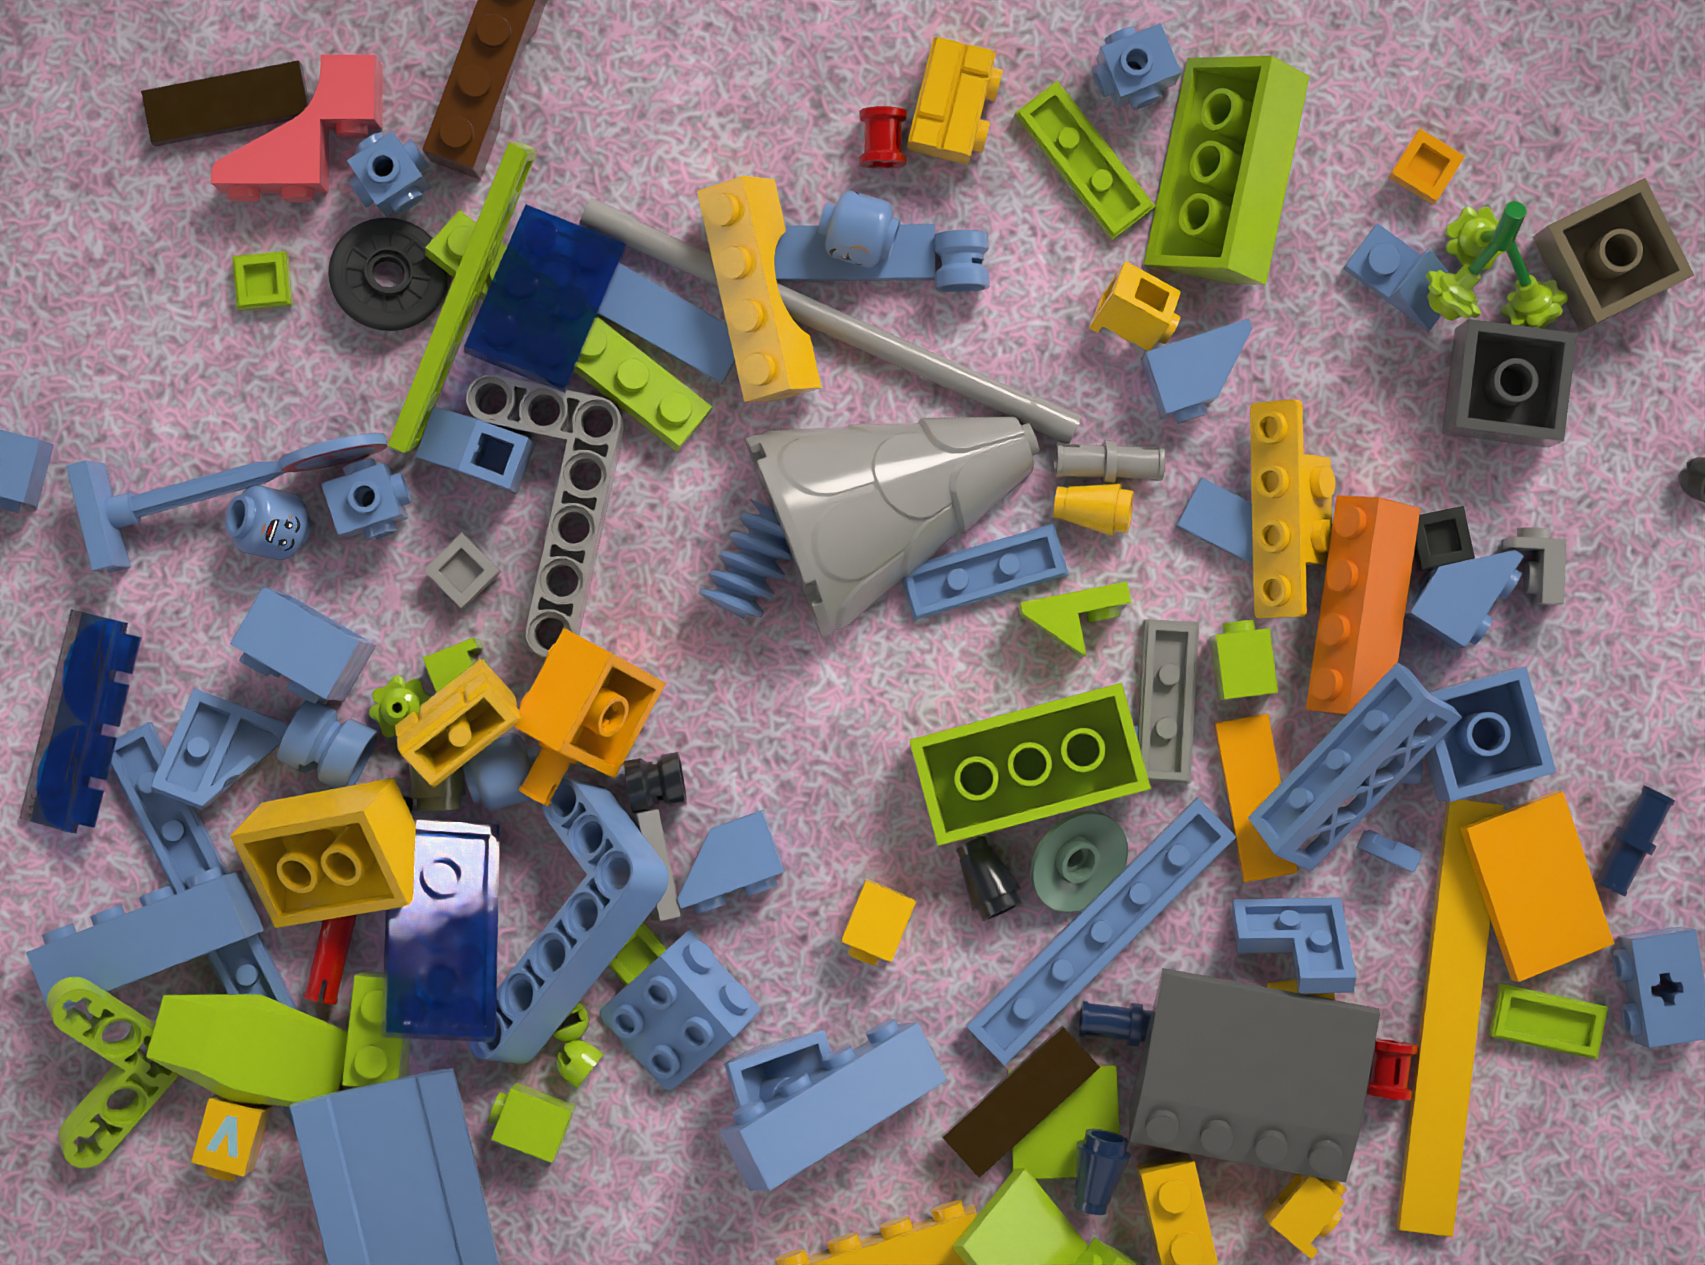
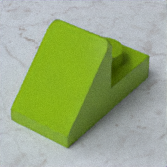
(1060, 613)

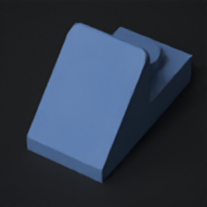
(1396, 274)

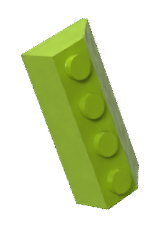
(1227, 168)

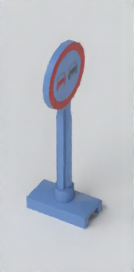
(104, 514)

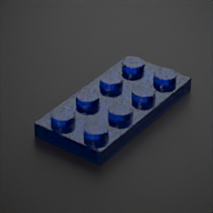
(446, 941)

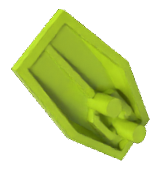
(248, 1047)

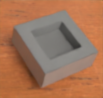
(462, 570)

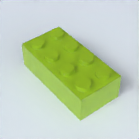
(1030, 764)

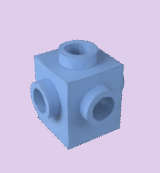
(1146, 51)
(399, 189)
(348, 495)

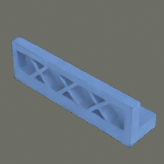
(1347, 765)

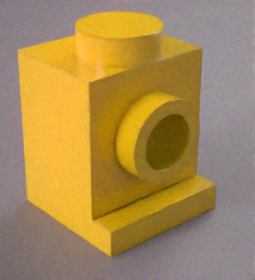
(1137, 308)
(1306, 1210)

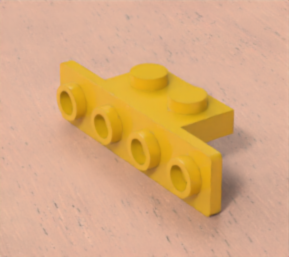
(1288, 509)

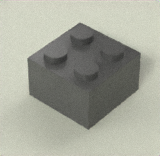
(1509, 383)

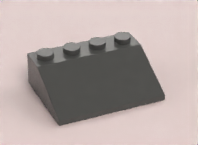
(1253, 1075)

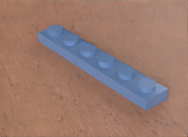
(1100, 931)

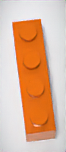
(1361, 600)

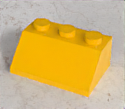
(330, 852)

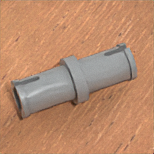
(1109, 461)

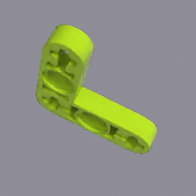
(129, 1071)

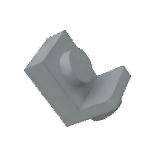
(1546, 573)

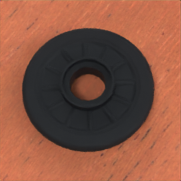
(378, 305)

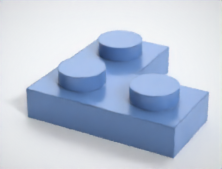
(1302, 926)

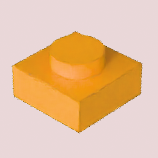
(1426, 166)

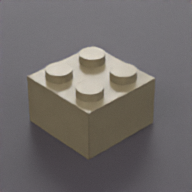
(1613, 254)

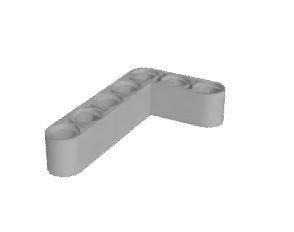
(568, 500)

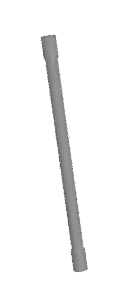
(1039, 413)

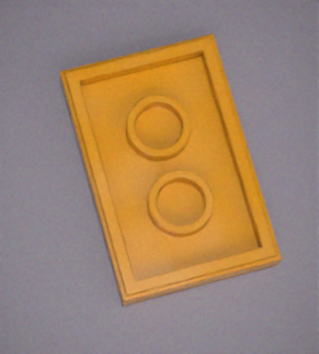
(1537, 885)

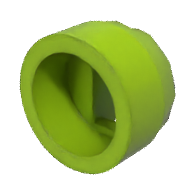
(576, 1030)
(577, 1061)

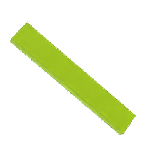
(463, 295)

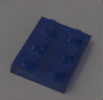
(545, 298)

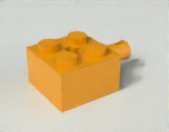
(583, 710)

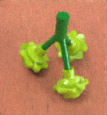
(1476, 244)

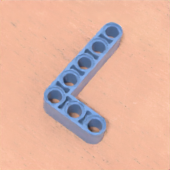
(590, 928)

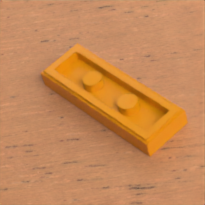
(1249, 778)

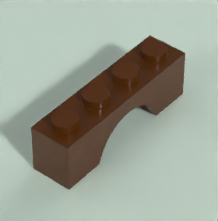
(478, 83)

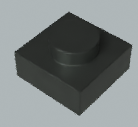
(1443, 538)

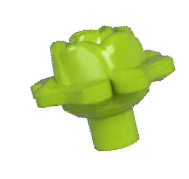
(396, 703)

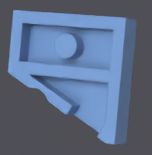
(214, 749)

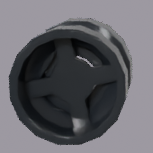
(652, 782)

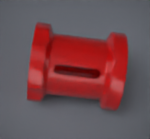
(882, 137)
(1391, 1069)

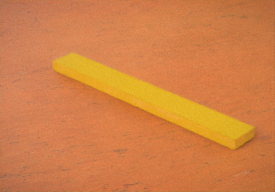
(1446, 1034)

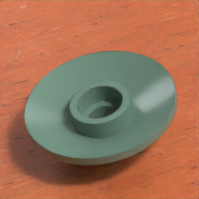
(1097, 857)

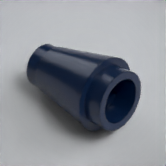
(1099, 1169)

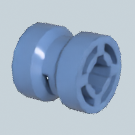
(962, 260)

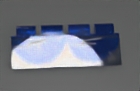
(71, 732)

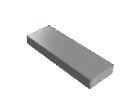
(1168, 699)

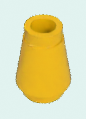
(1095, 507)

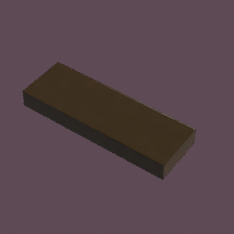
(225, 103)
(1020, 1101)

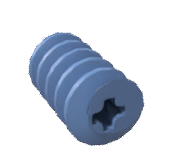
(750, 565)

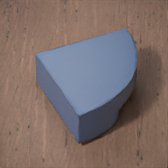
(1390, 851)

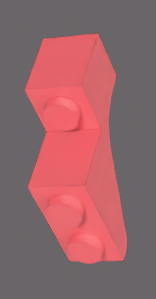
(296, 154)

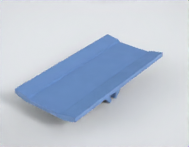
(395, 1174)

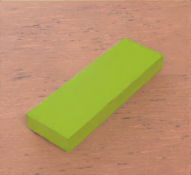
(1084, 160)

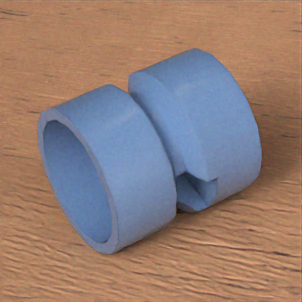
(326, 745)

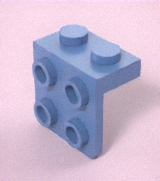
(679, 1011)

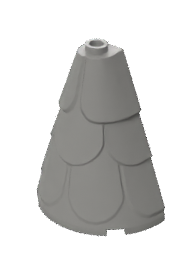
(883, 498)

